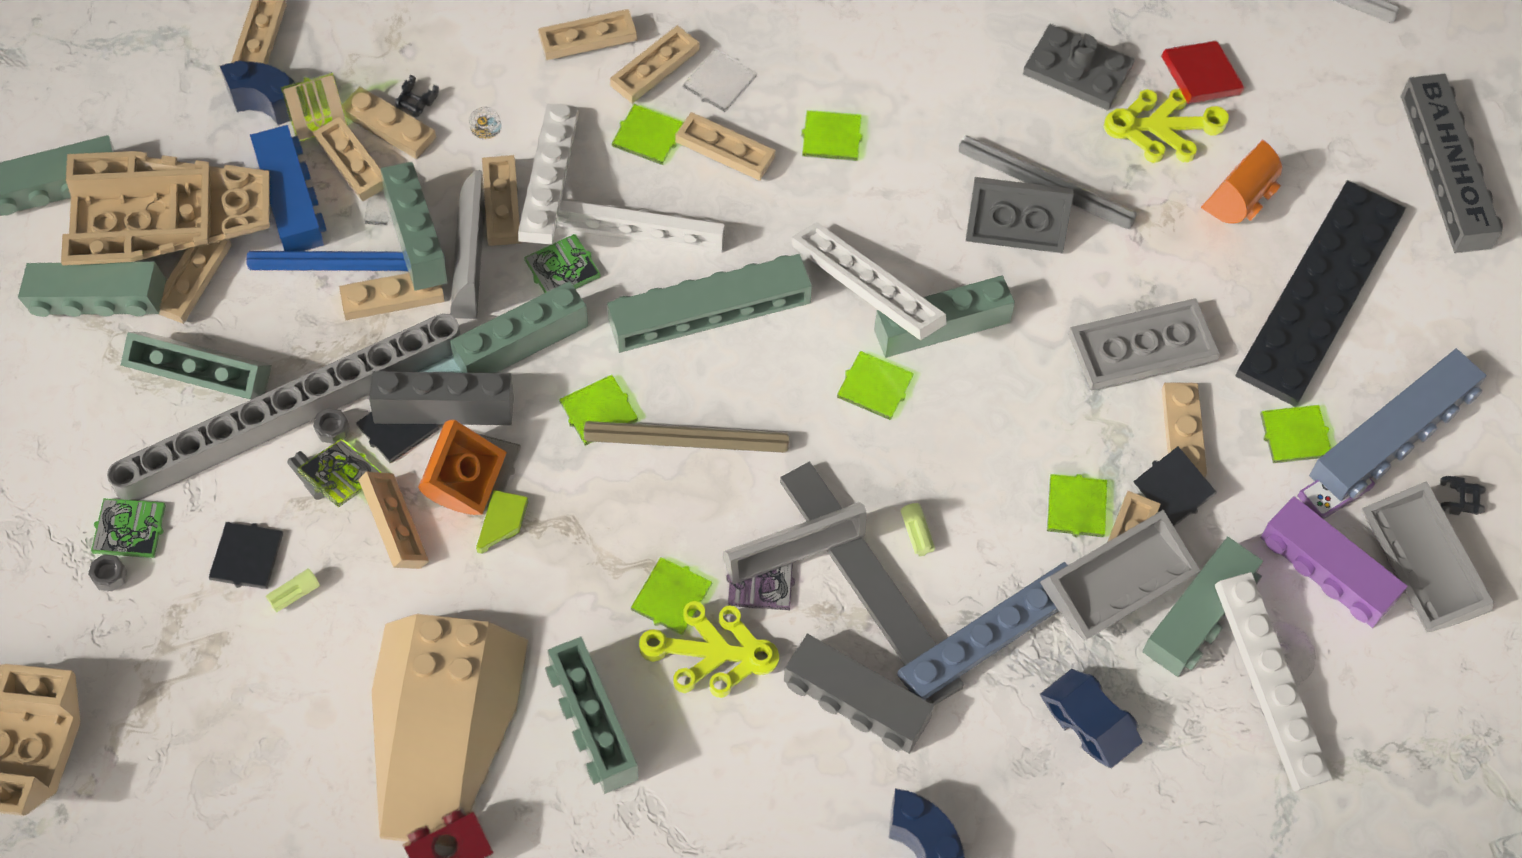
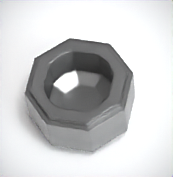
(331, 425)
(107, 572)

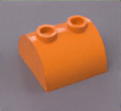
(1245, 186)
(461, 469)

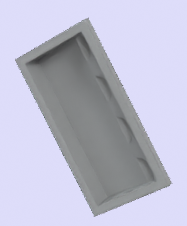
(468, 248)
(795, 543)
(1428, 558)
(1121, 576)

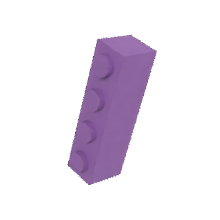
(1333, 562)

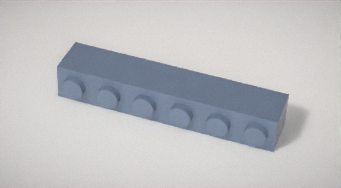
(1399, 425)

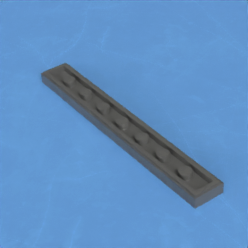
(866, 576)

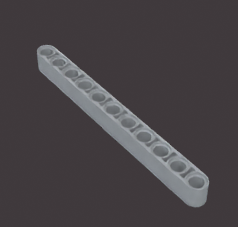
(271, 409)

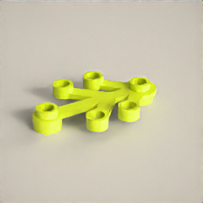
(1162, 125)
(714, 652)

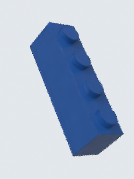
(289, 196)

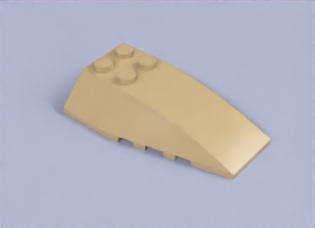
(149, 206)
(440, 716)
(35, 733)

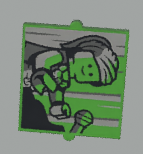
(562, 263)
(128, 528)

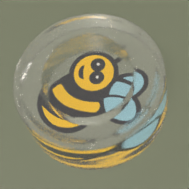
(485, 123)

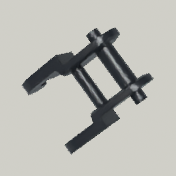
(426, 99)
(1461, 486)

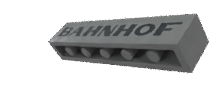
(1451, 163)

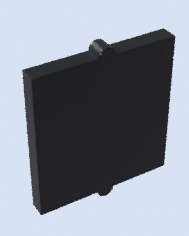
(394, 439)
(1175, 485)
(246, 555)

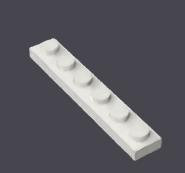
(548, 174)
(641, 225)
(869, 281)
(1273, 682)

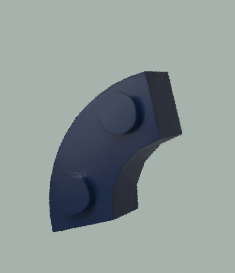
(257, 88)
(1103, 728)
(923, 827)

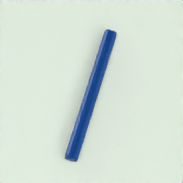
(327, 260)

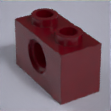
(462, 826)

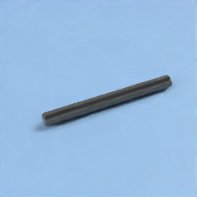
(1031, 174)

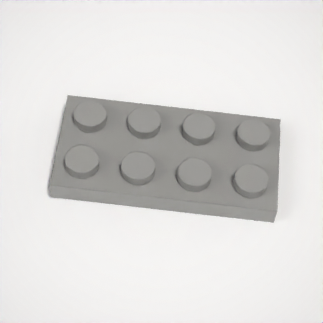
(1143, 344)

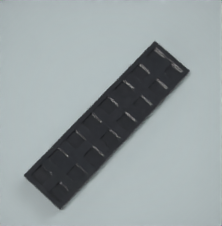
(1320, 293)

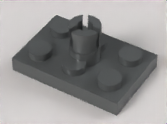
(1078, 66)
(1019, 214)

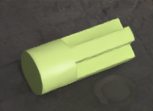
(917, 529)
(292, 590)

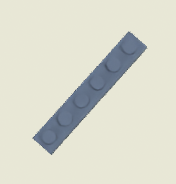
(979, 639)

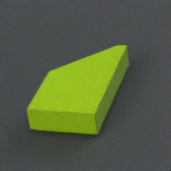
(502, 519)

